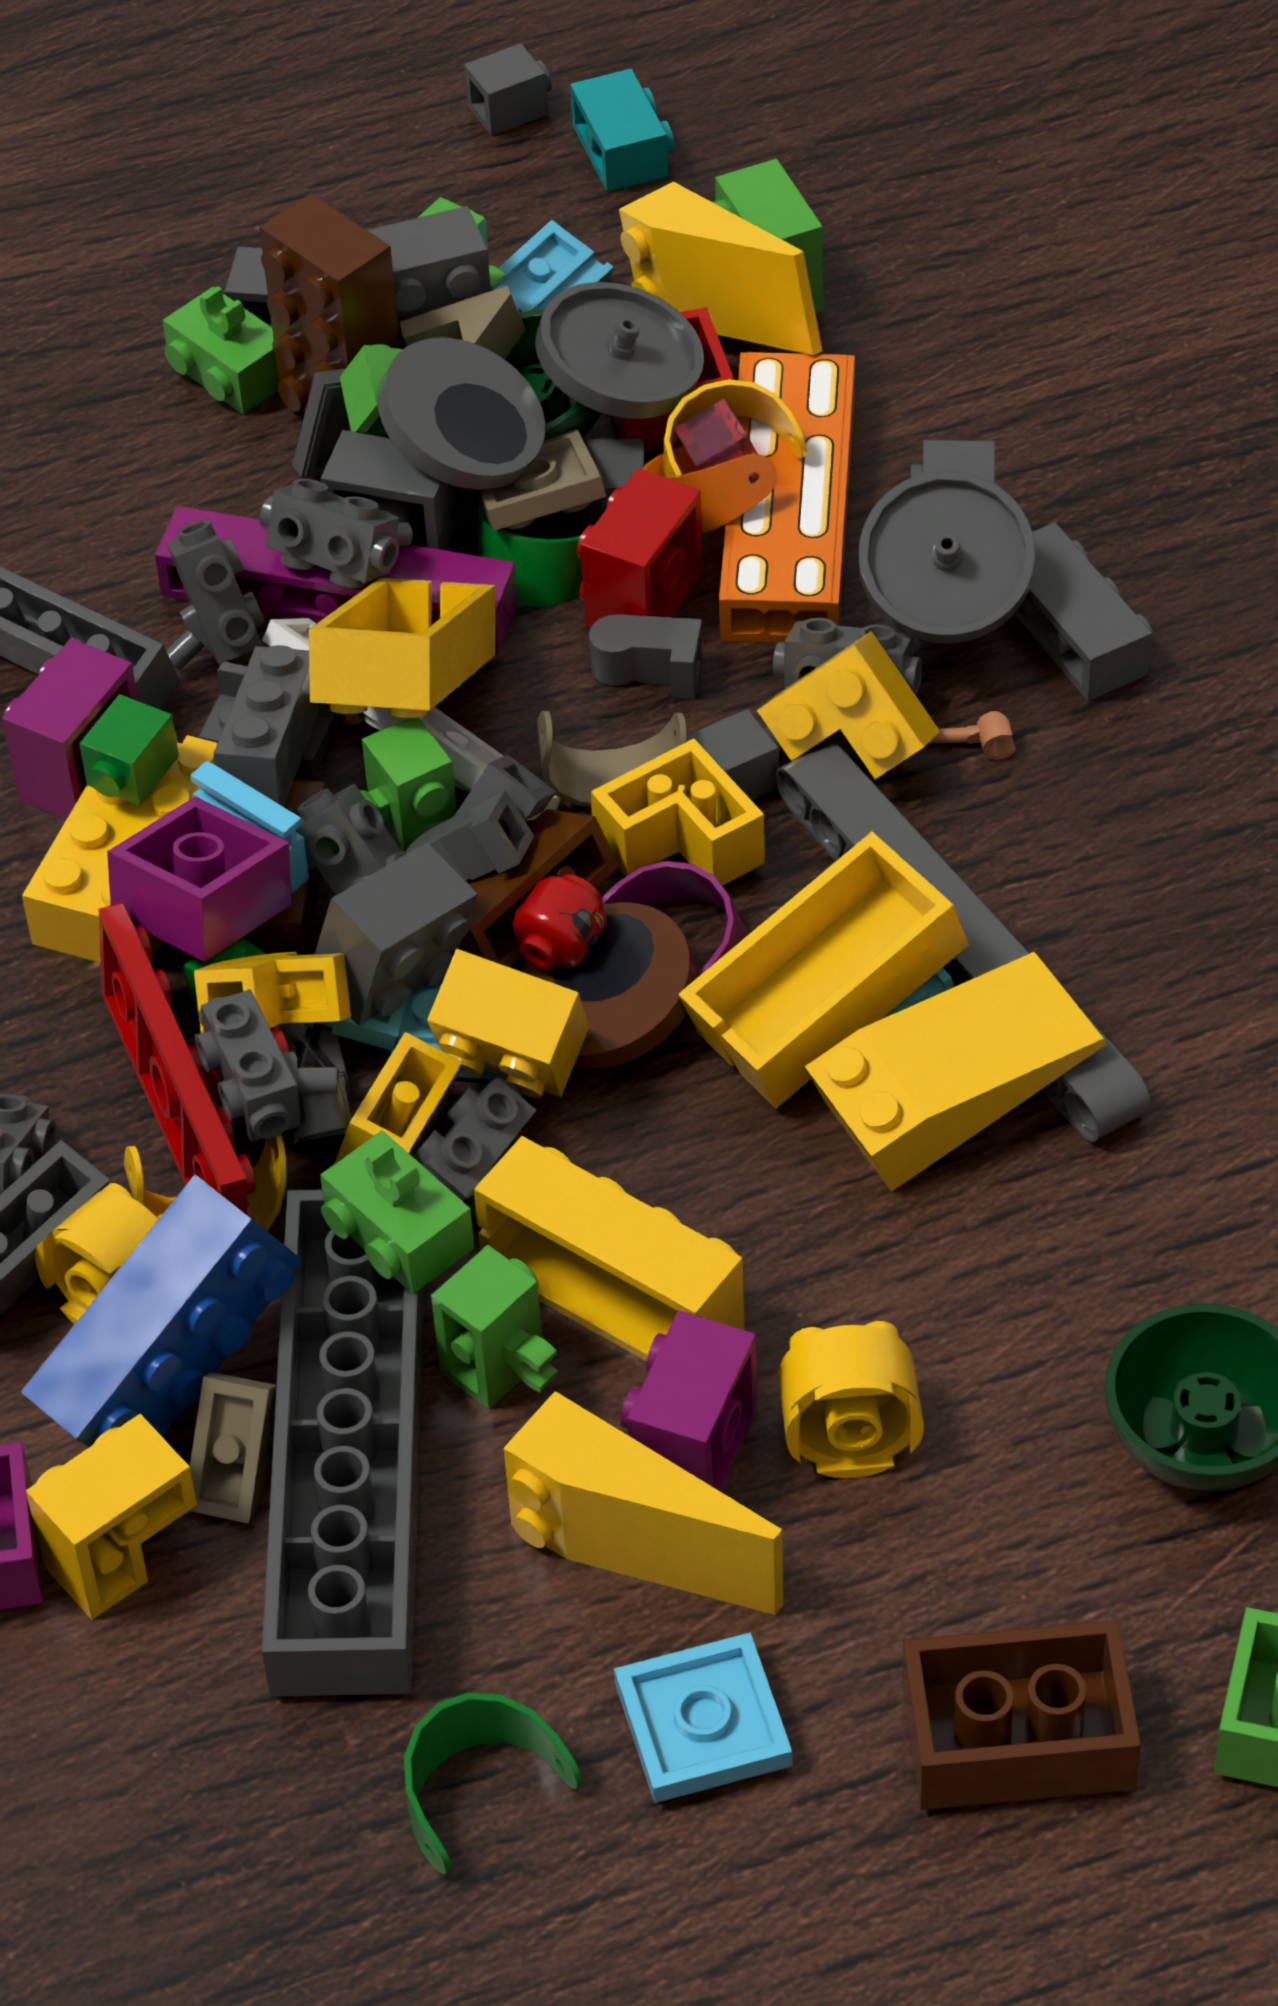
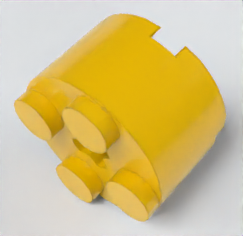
(92, 1246)
(850, 1398)

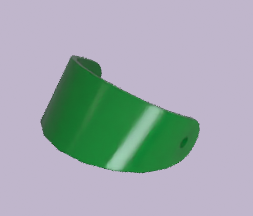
(544, 568)
(469, 1722)

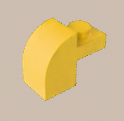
(284, 985)

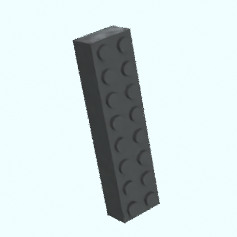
(342, 1471)

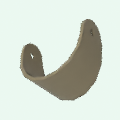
(579, 771)

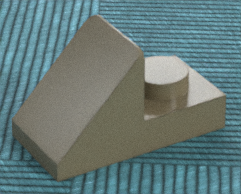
(485, 320)
(232, 1446)

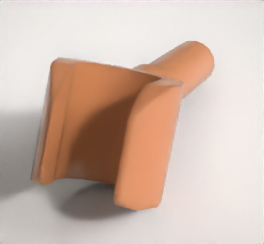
(991, 731)

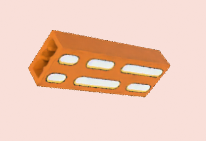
(790, 548)

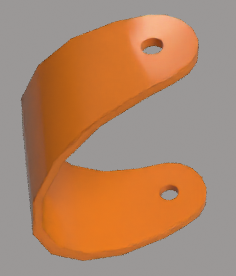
(723, 487)

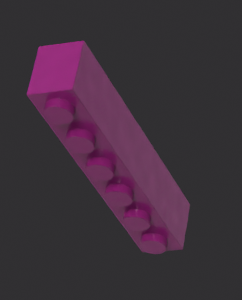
(311, 593)

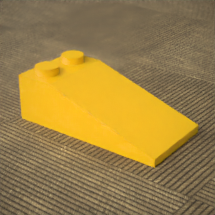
(716, 260)
(952, 1065)
(635, 1512)

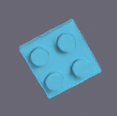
(703, 1717)

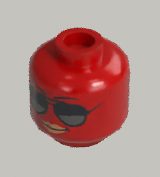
(559, 922)

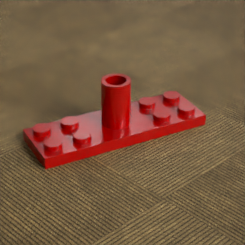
(168, 1069)

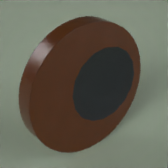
(628, 984)

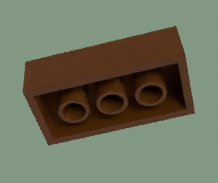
(325, 293)

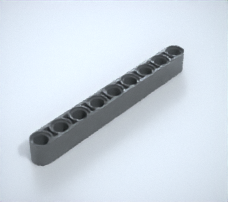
(841, 809)

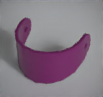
(679, 881)

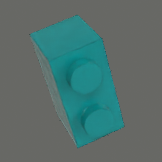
(621, 129)

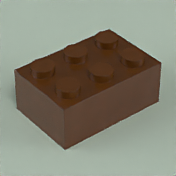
(1020, 1715)

